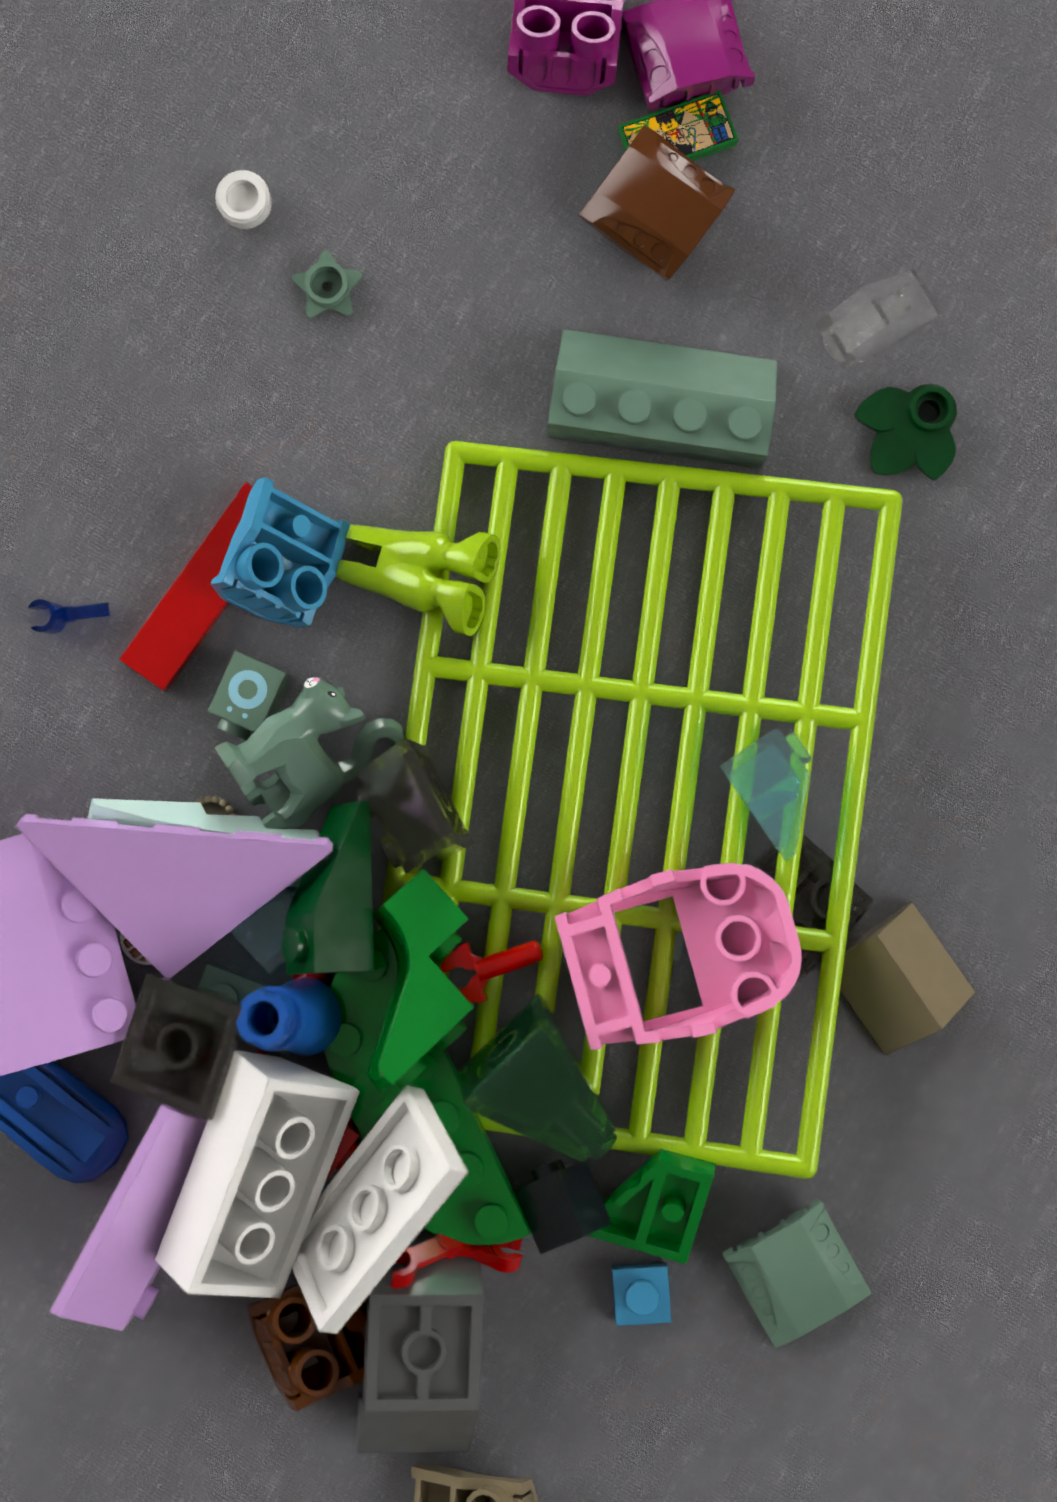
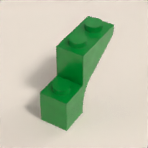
(424, 1002)

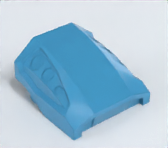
(280, 558)

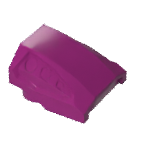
(565, 44)
(685, 50)

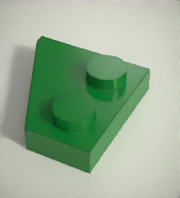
(659, 1206)

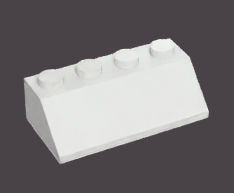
(255, 1178)

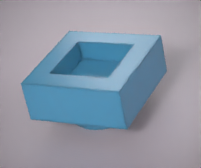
(641, 1293)

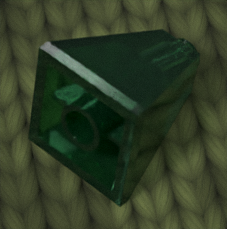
(538, 1086)

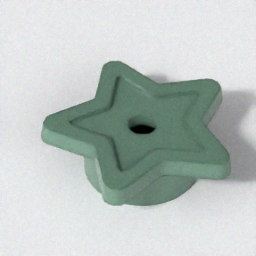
(323, 272)

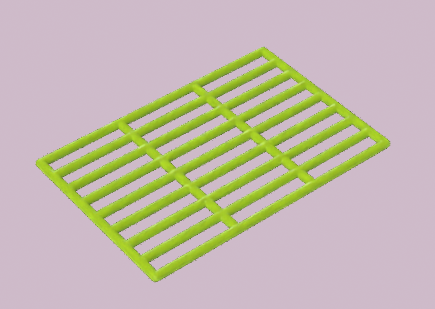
(641, 694)

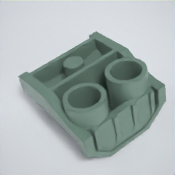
(797, 1274)

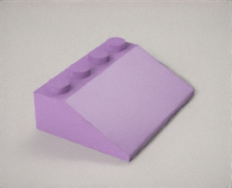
(58, 965)

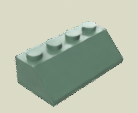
(663, 399)

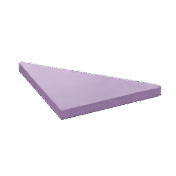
(169, 884)

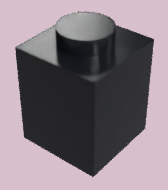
(562, 1205)

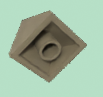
(902, 981)

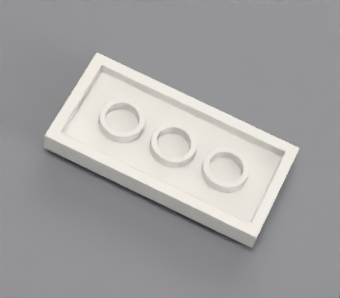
(375, 1208)

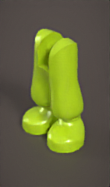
(411, 570)

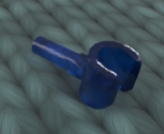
(62, 615)

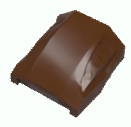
(656, 204)
(302, 1359)

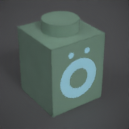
(248, 695)

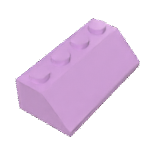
(118, 1261)

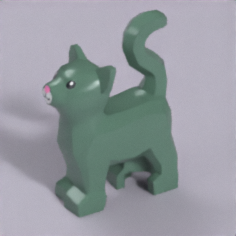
(303, 769)

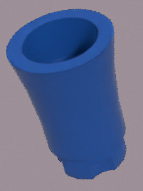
(291, 1017)

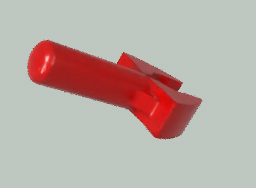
(490, 966)

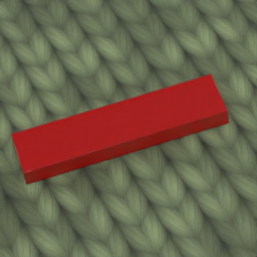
(187, 608)

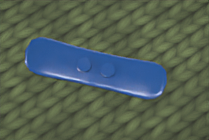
(61, 1122)

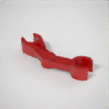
(445, 1247)

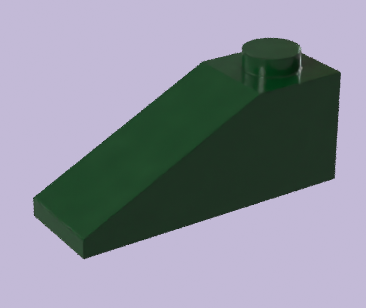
(332, 908)

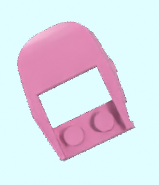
(736, 940)

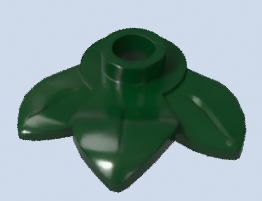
(906, 437)

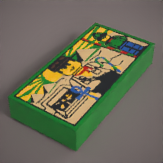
(693, 127)

